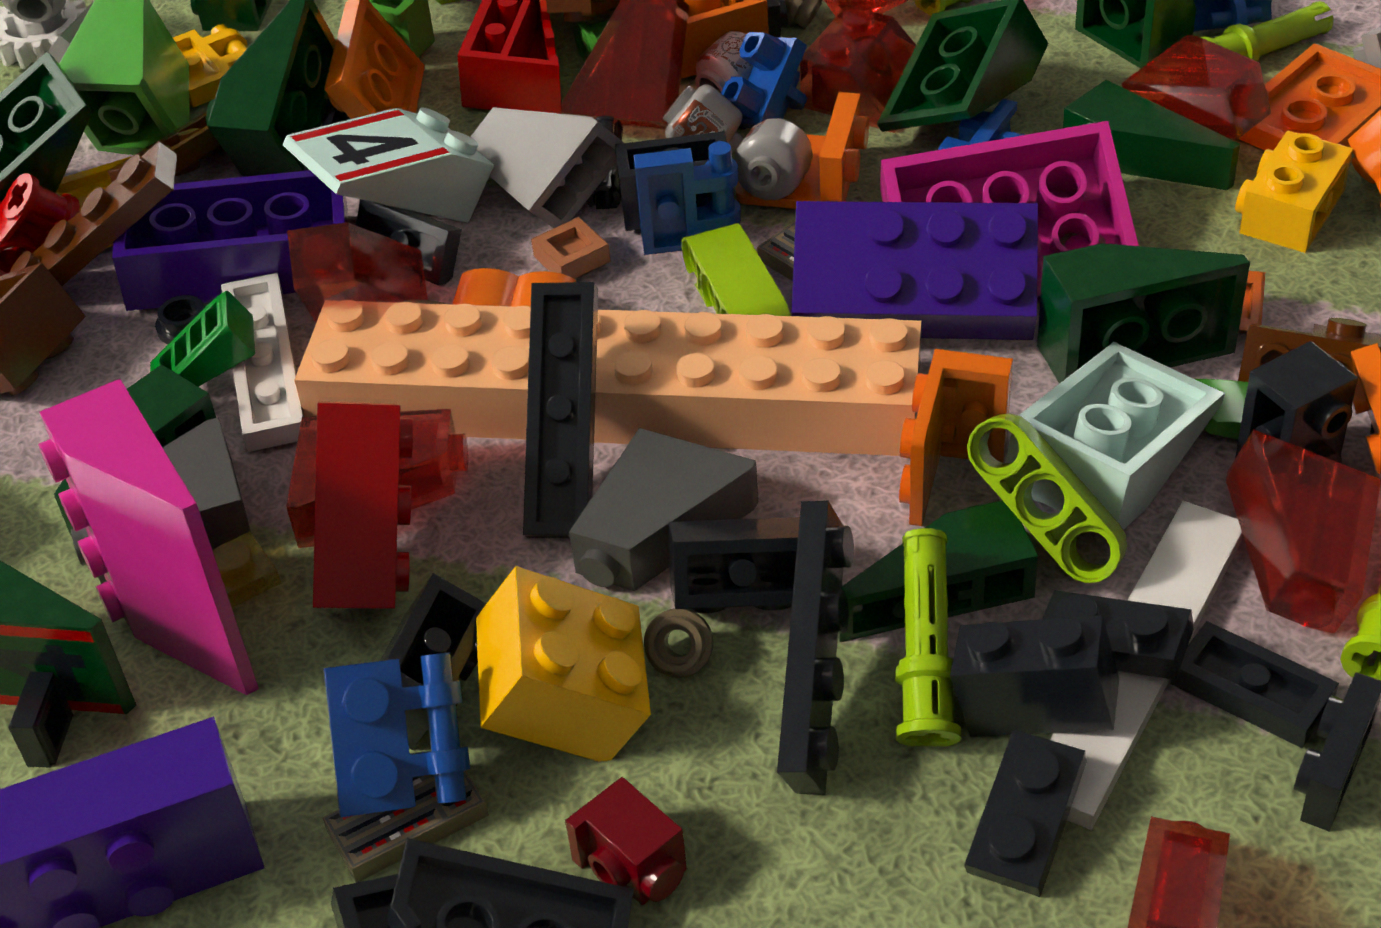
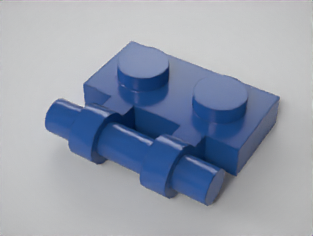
(668, 193)
(372, 736)

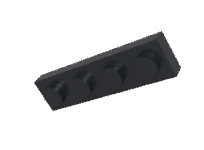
(560, 407)
(812, 670)

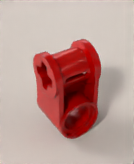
(28, 216)

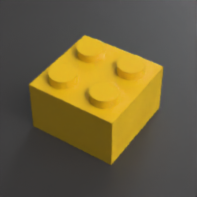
(561, 666)

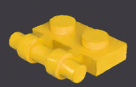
(209, 59)

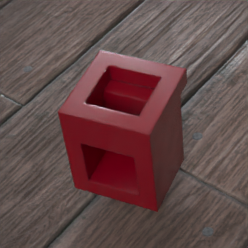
(628, 842)

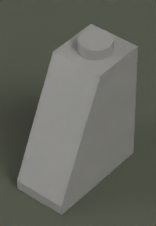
(546, 159)

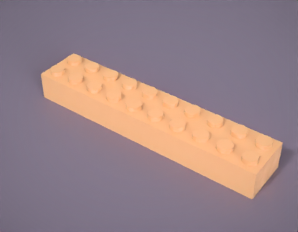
(673, 373)

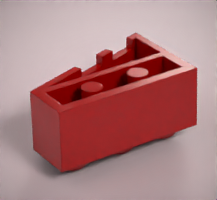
(510, 58)
(360, 505)

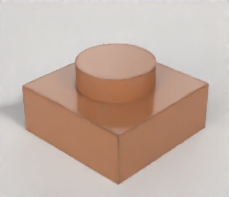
(571, 249)

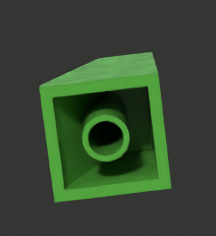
(128, 76)

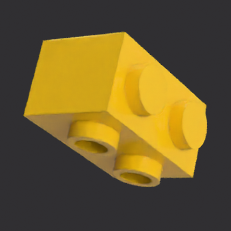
(1293, 190)

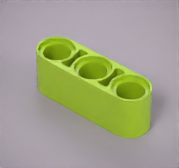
(732, 273)
(1053, 531)

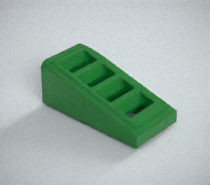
(211, 342)

